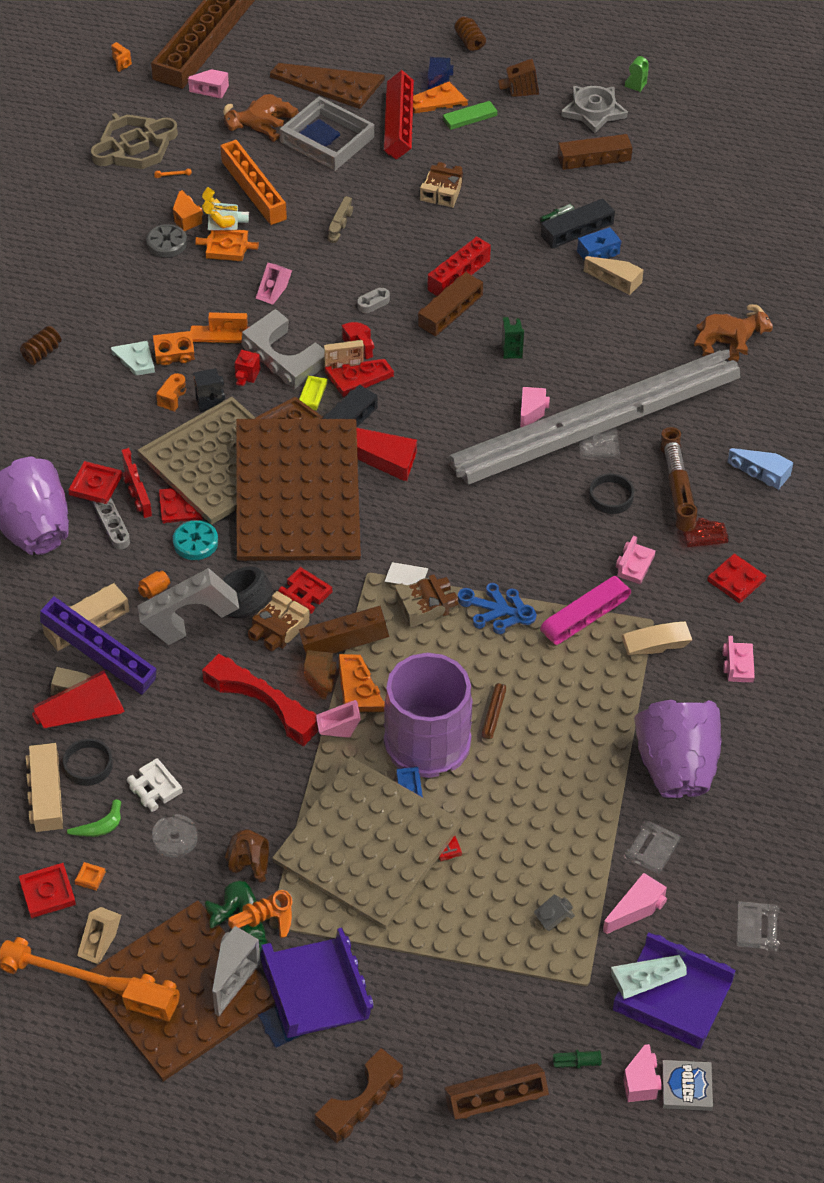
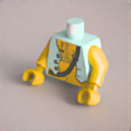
(222, 215)

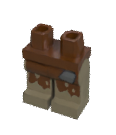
(425, 599)

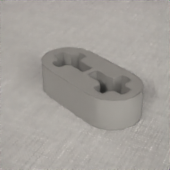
(371, 301)

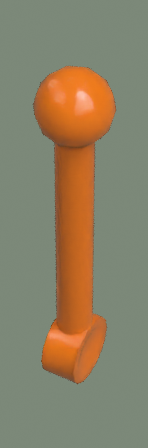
(158, 174)

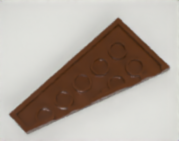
(340, 85)

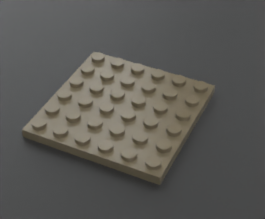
(201, 459)
(367, 842)

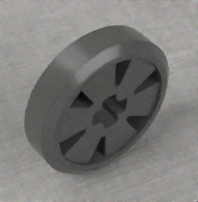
(166, 240)

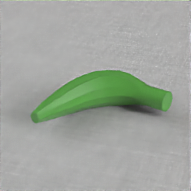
(102, 826)

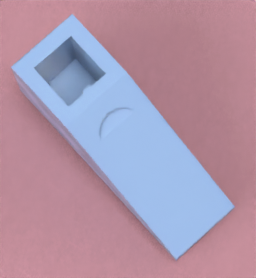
(762, 465)

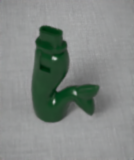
(235, 896)

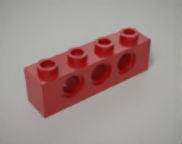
(467, 259)

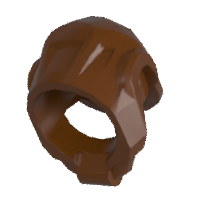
(248, 849)

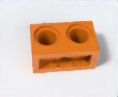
(173, 342)

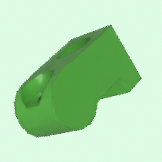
(639, 74)

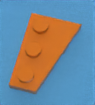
(440, 96)
(358, 685)

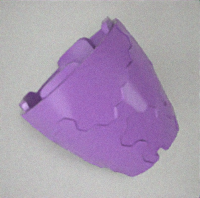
(33, 505)
(680, 745)

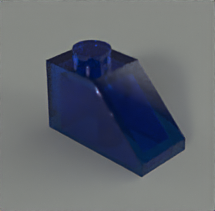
(439, 71)

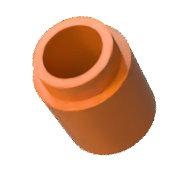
(153, 584)

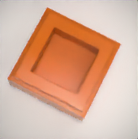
(90, 876)

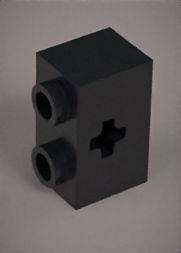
(208, 389)

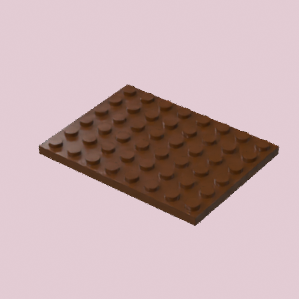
(297, 489)

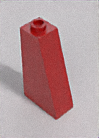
(386, 452)
(80, 702)

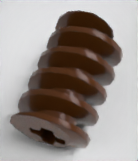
(469, 33)
(40, 344)

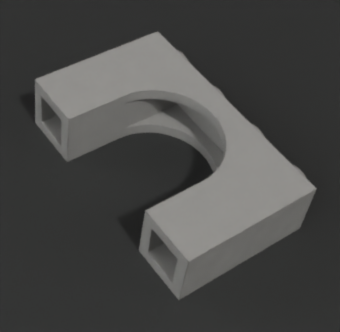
(292, 369)
(203, 588)

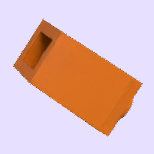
(186, 212)

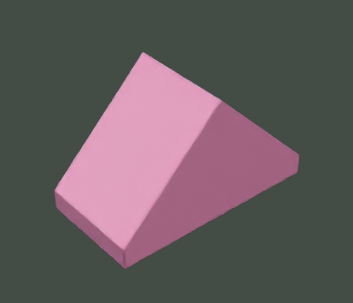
(339, 720)

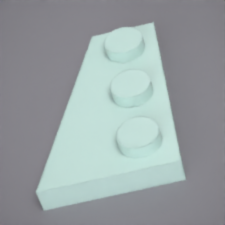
(645, 975)

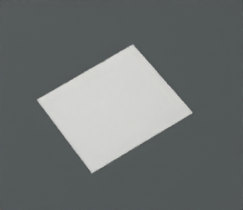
(405, 574)

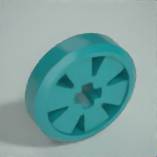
(195, 530)

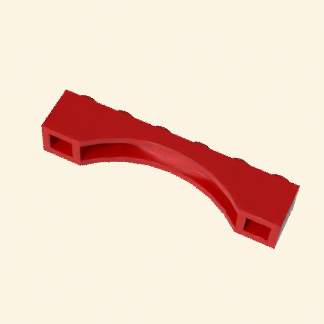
(229, 677)

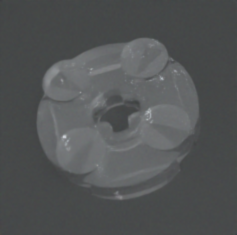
(175, 847)

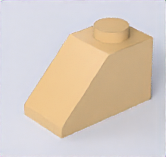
(98, 934)

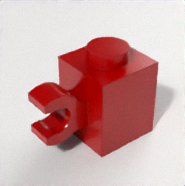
(247, 367)

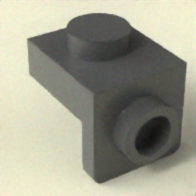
(554, 911)

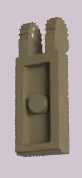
(340, 219)

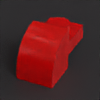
(357, 331)

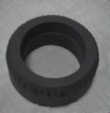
(252, 590)

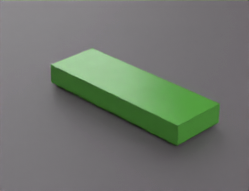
(469, 115)

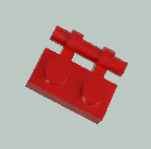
(308, 585)

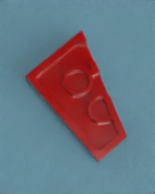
(366, 374)

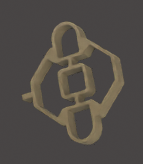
(118, 157)

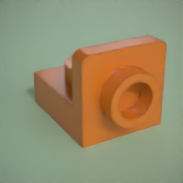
(121, 56)

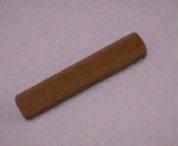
(493, 711)

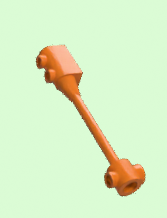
(137, 994)

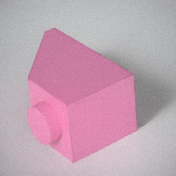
(209, 83)
(273, 283)
(533, 405)

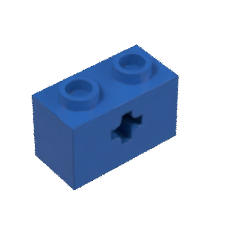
(599, 244)

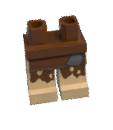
(442, 183)
(278, 622)

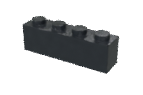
(577, 223)
(356, 405)

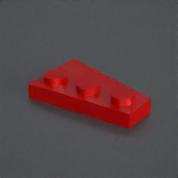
(135, 487)

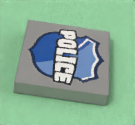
(687, 1085)

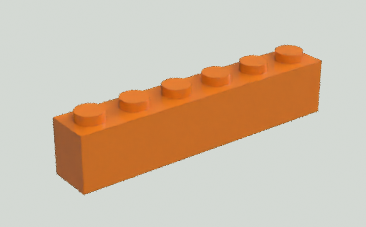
(253, 182)

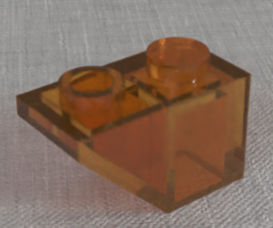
(318, 671)

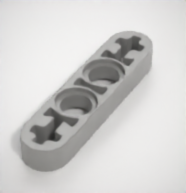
(112, 517)

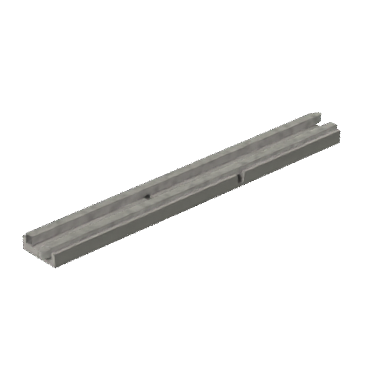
(593, 417)

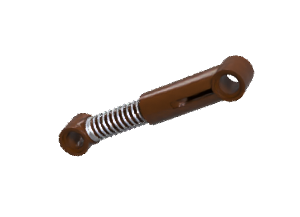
(678, 479)

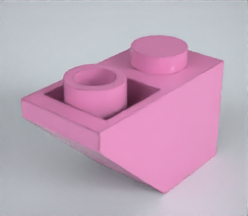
(640, 1077)

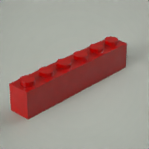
(399, 115)

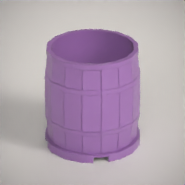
(428, 714)

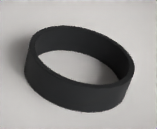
(614, 478)
(87, 743)

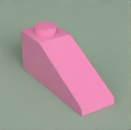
(637, 904)

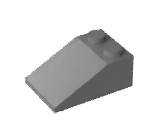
(236, 963)

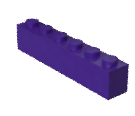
(98, 645)

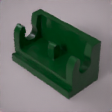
(512, 339)

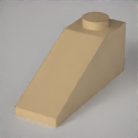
(615, 273)

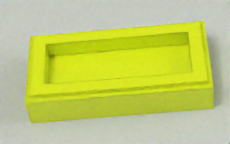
(313, 391)

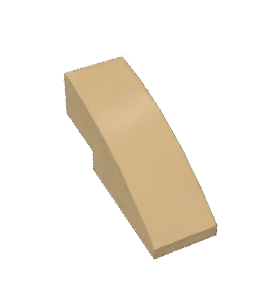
(657, 638)

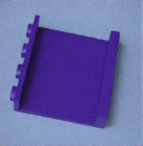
(316, 985)
(684, 1005)

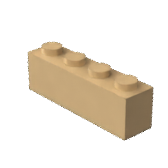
(98, 609)
(45, 787)

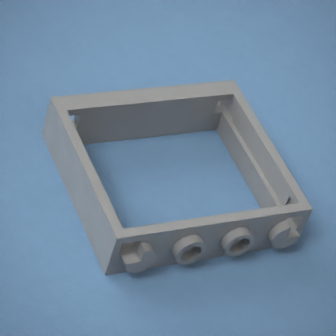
(290, 136)

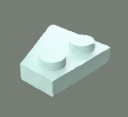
(136, 357)

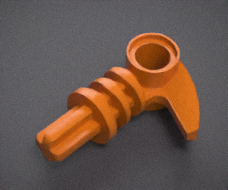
(265, 909)

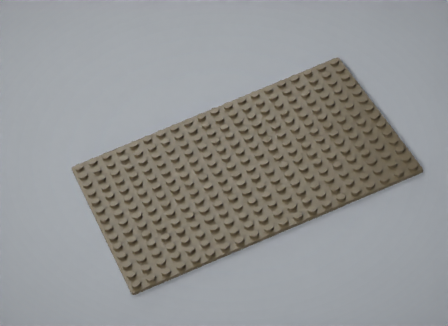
(531, 800)

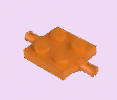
(227, 244)

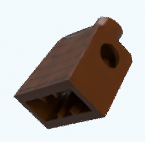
(521, 79)

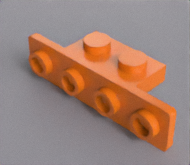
(221, 328)

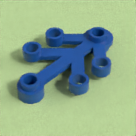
(521, 614)

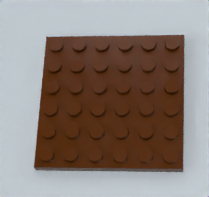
(186, 954)

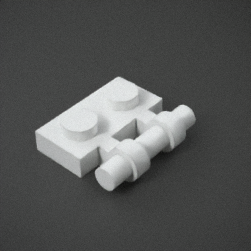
(159, 779)

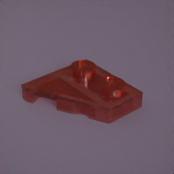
(706, 533)

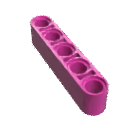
(585, 610)

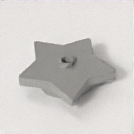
(594, 106)

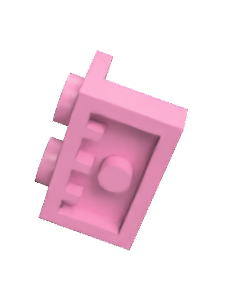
(634, 561)
(739, 661)

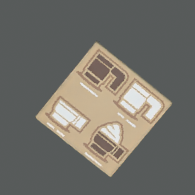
(343, 353)

